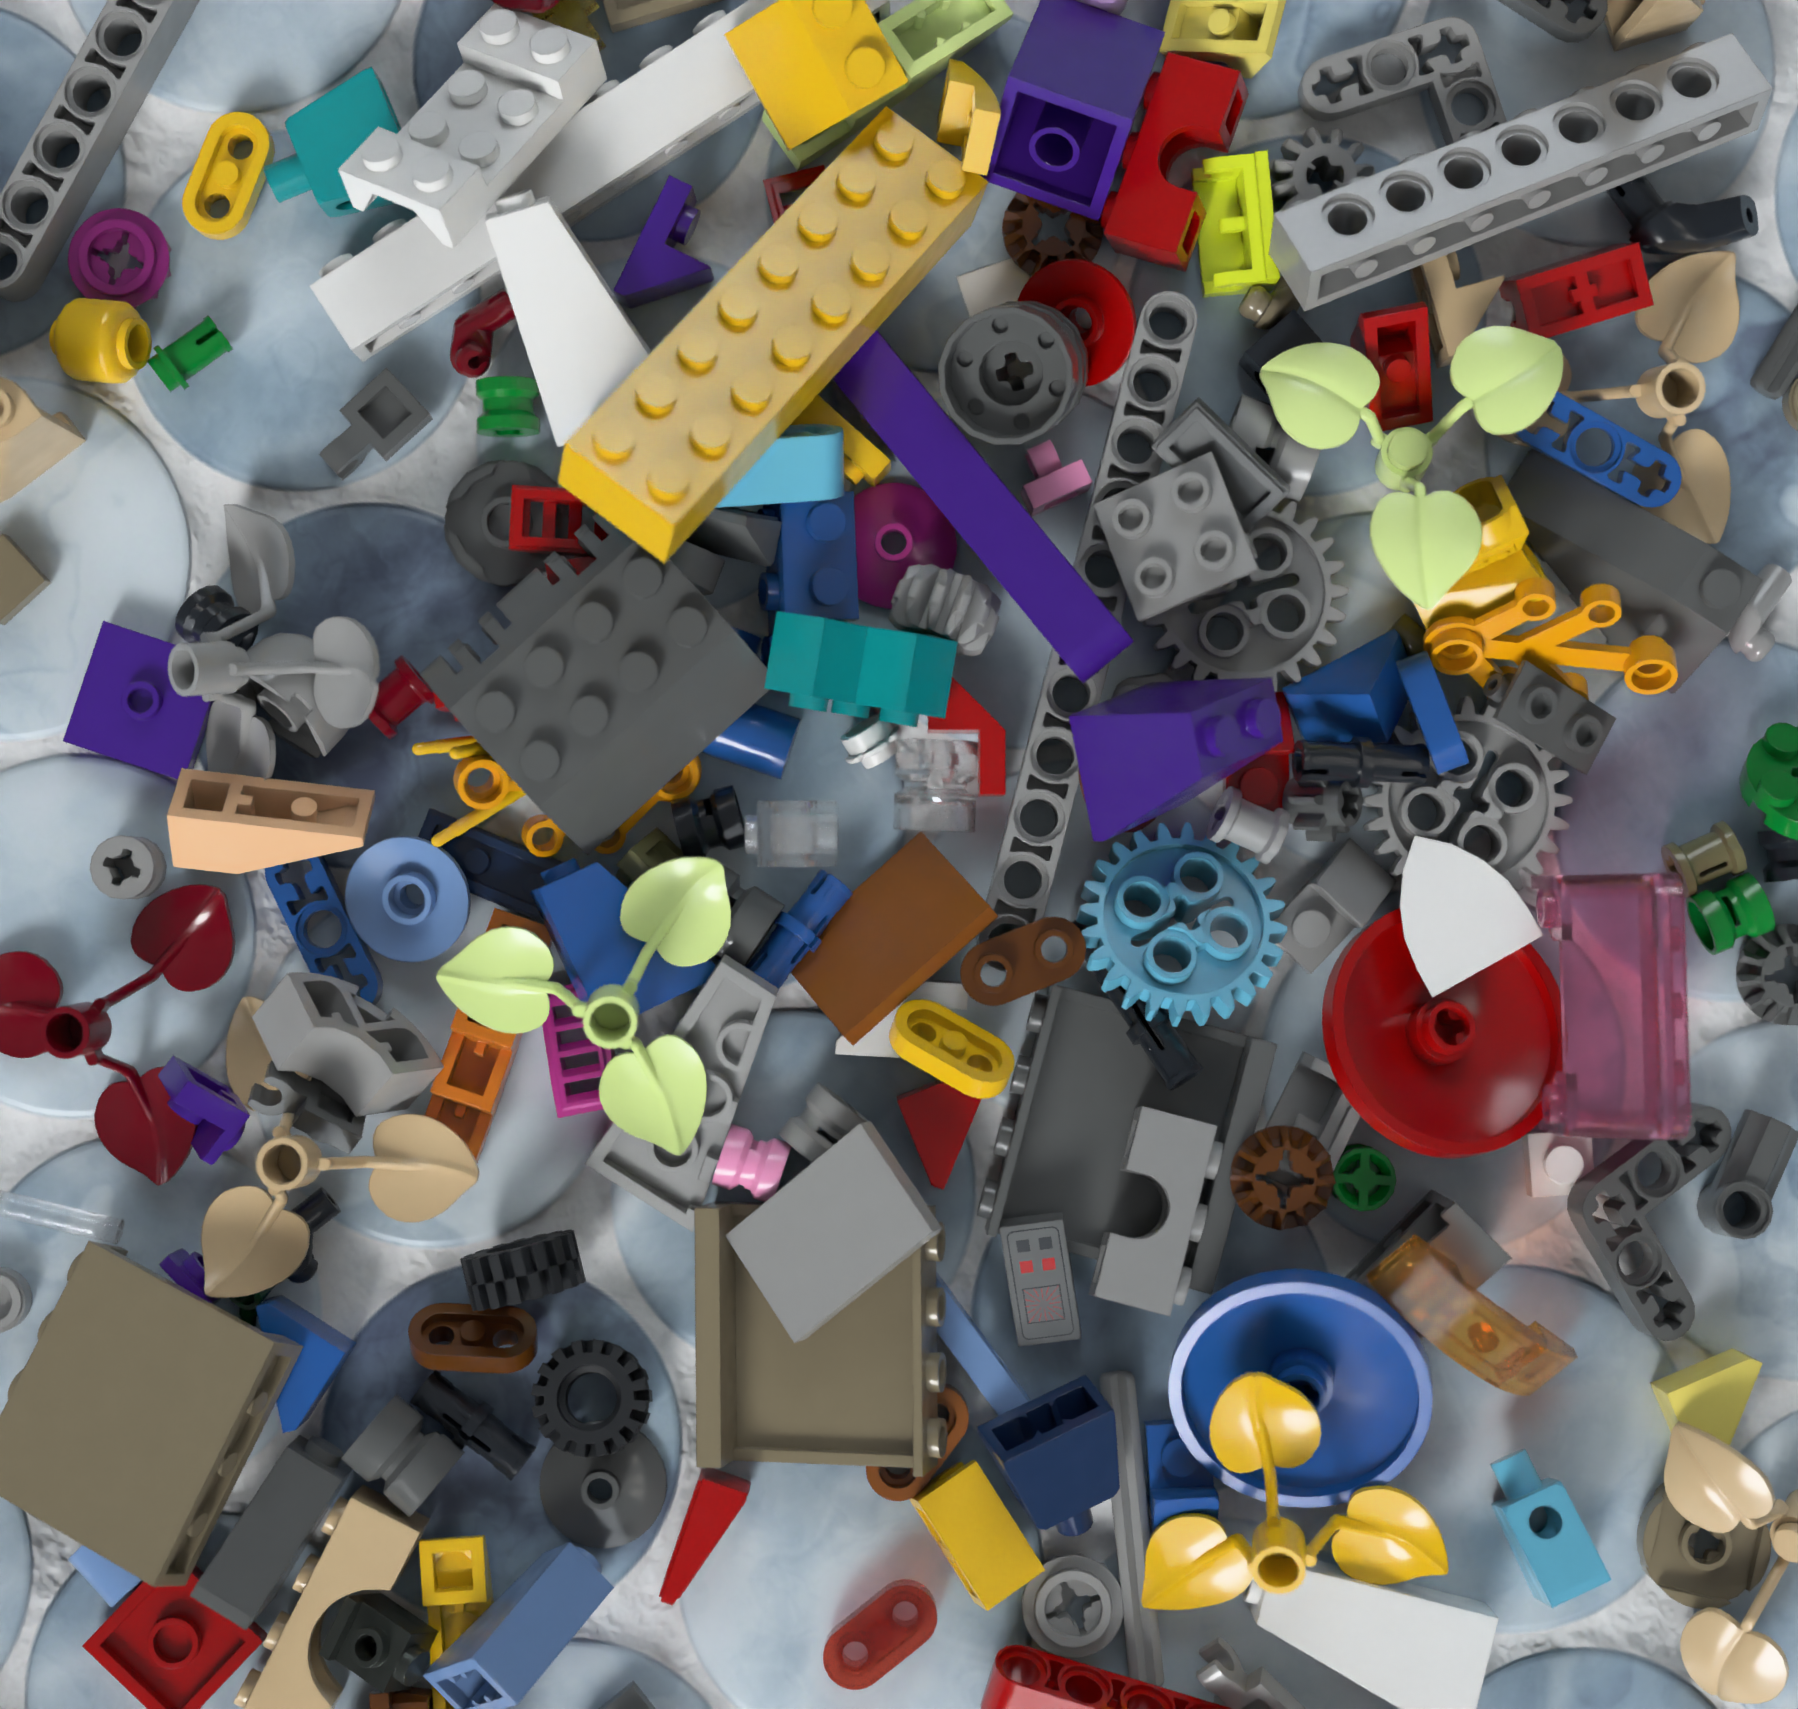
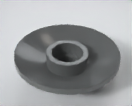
(636, 1500)

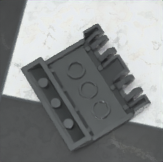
(600, 683)

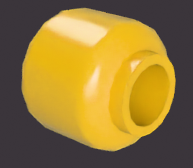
(100, 340)

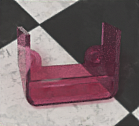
(1619, 1006)

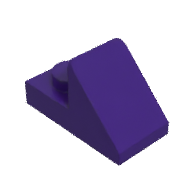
(654, 265)

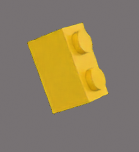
(814, 63)

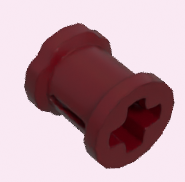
(399, 697)

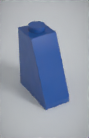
(584, 923)

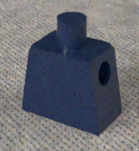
(1058, 1455)

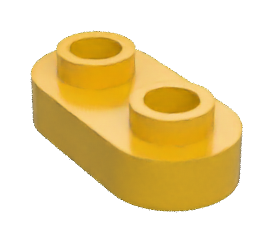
(224, 177)
(951, 1048)

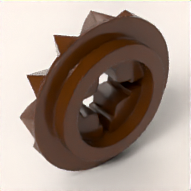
(1022, 228)
(1263, 1154)

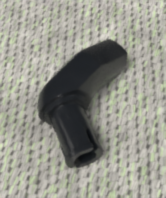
(1682, 227)

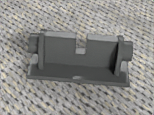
(1549, 714)

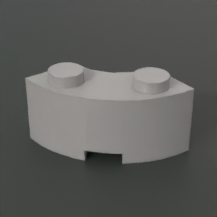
(348, 1043)

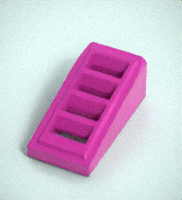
(560, 1076)

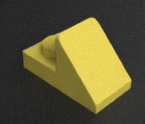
(1224, 31)

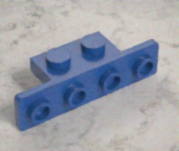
(812, 563)

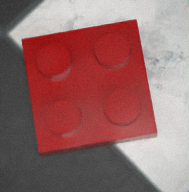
(171, 1646)

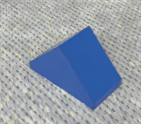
(1352, 694)
(317, 1364)

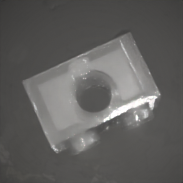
(794, 834)

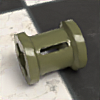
(1705, 858)

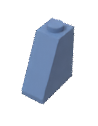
(521, 1631)

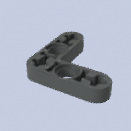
(1628, 1206)

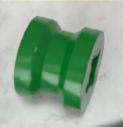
(507, 406)
(1372, 1178)

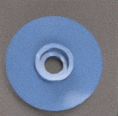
(384, 913)

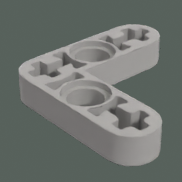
(1441, 79)

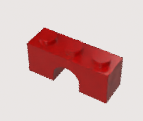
(1186, 109)

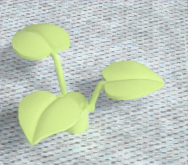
(1419, 537)
(646, 1092)

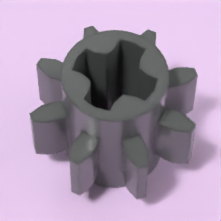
(1322, 807)

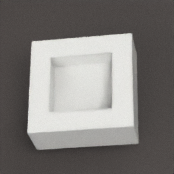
(1555, 1163)

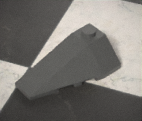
(1664, 575)

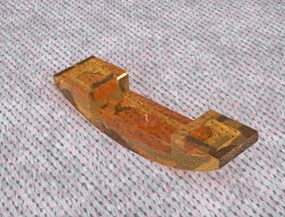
(1465, 1323)

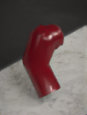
(475, 331)

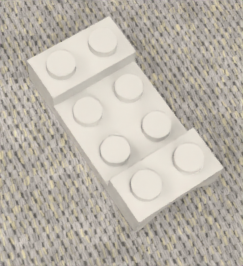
(482, 125)

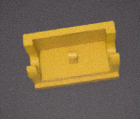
(976, 1534)

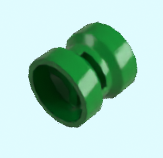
(1730, 913)

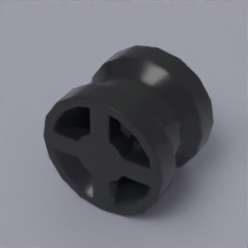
(210, 611)
(1781, 855)

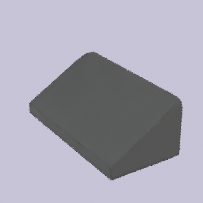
(739, 535)

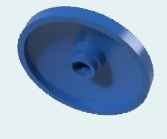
(1335, 1347)

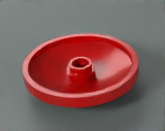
(1448, 1068)

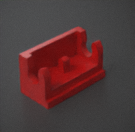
(1579, 290)

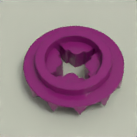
(107, 234)

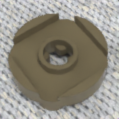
(1704, 1581)

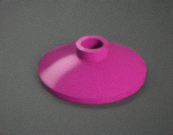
(912, 514)

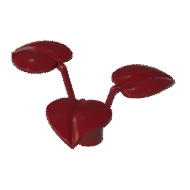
(188, 941)

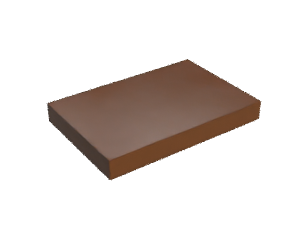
(891, 938)

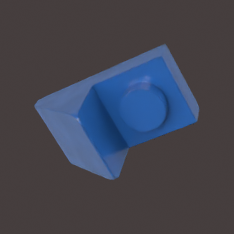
(1174, 1476)

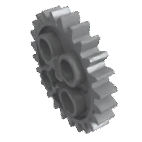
(1260, 647)
(1514, 831)

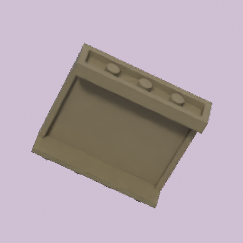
(842, 1396)
(137, 1415)

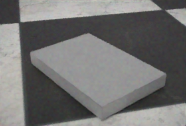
(833, 1231)

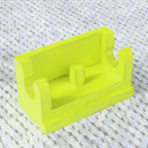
(1237, 224)

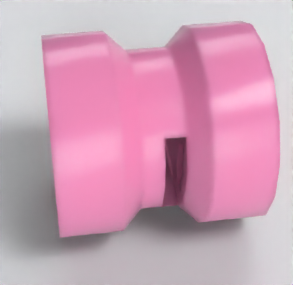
(751, 1163)

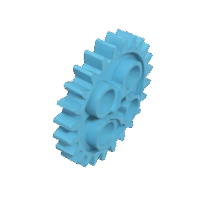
(1209, 972)

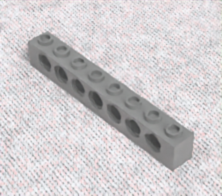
(1517, 171)

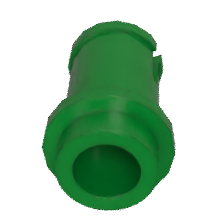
(189, 354)

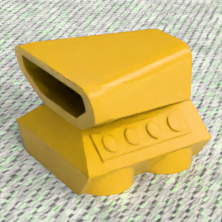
(1502, 557)

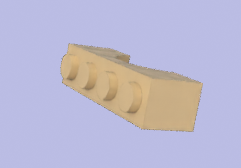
(365, 1552)

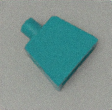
(326, 137)

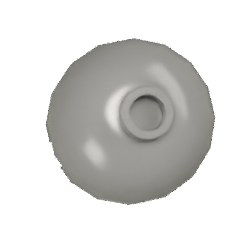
(291, 696)

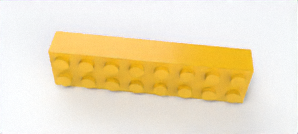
(770, 335)

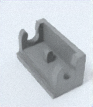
(1316, 1106)

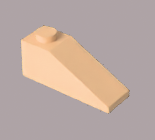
(258, 823)

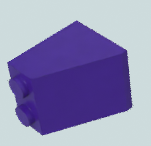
(1071, 104)
(1168, 745)

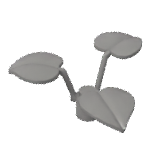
(215, 668)

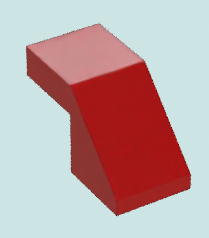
(967, 716)

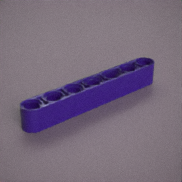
(982, 508)

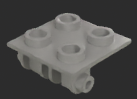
(1176, 537)

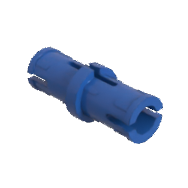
(799, 928)

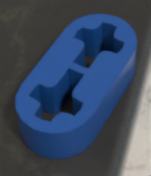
(1432, 712)

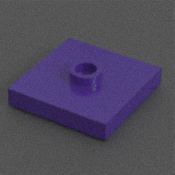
(131, 707)

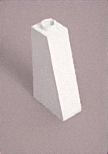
(564, 309)
(1390, 1638)

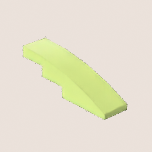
(923, 42)

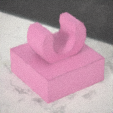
(1053, 482)

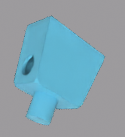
(1560, 1556)

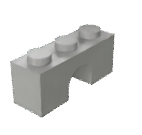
(1176, 1158)

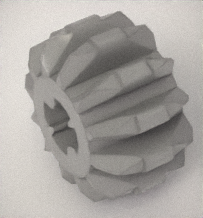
(1314, 156)
(945, 607)

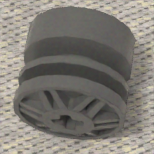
(999, 405)

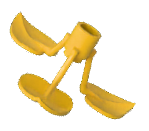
(1266, 1426)

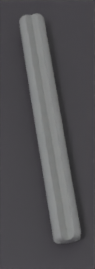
(1132, 1531)

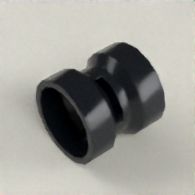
(709, 822)

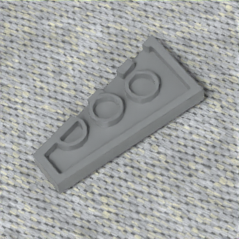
(725, 1030)

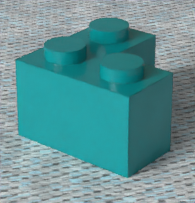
(860, 668)

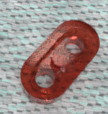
(882, 1633)

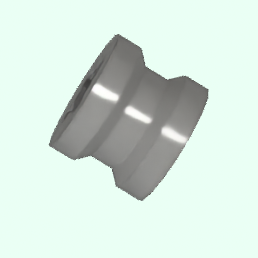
(142, 870)

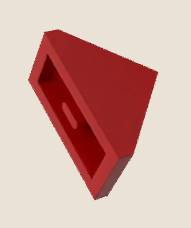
(938, 1125)

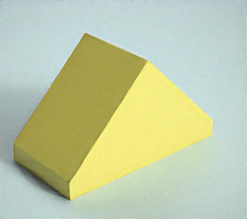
(1709, 1393)

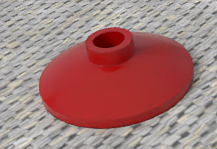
(1086, 285)

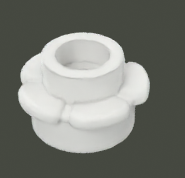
(870, 742)

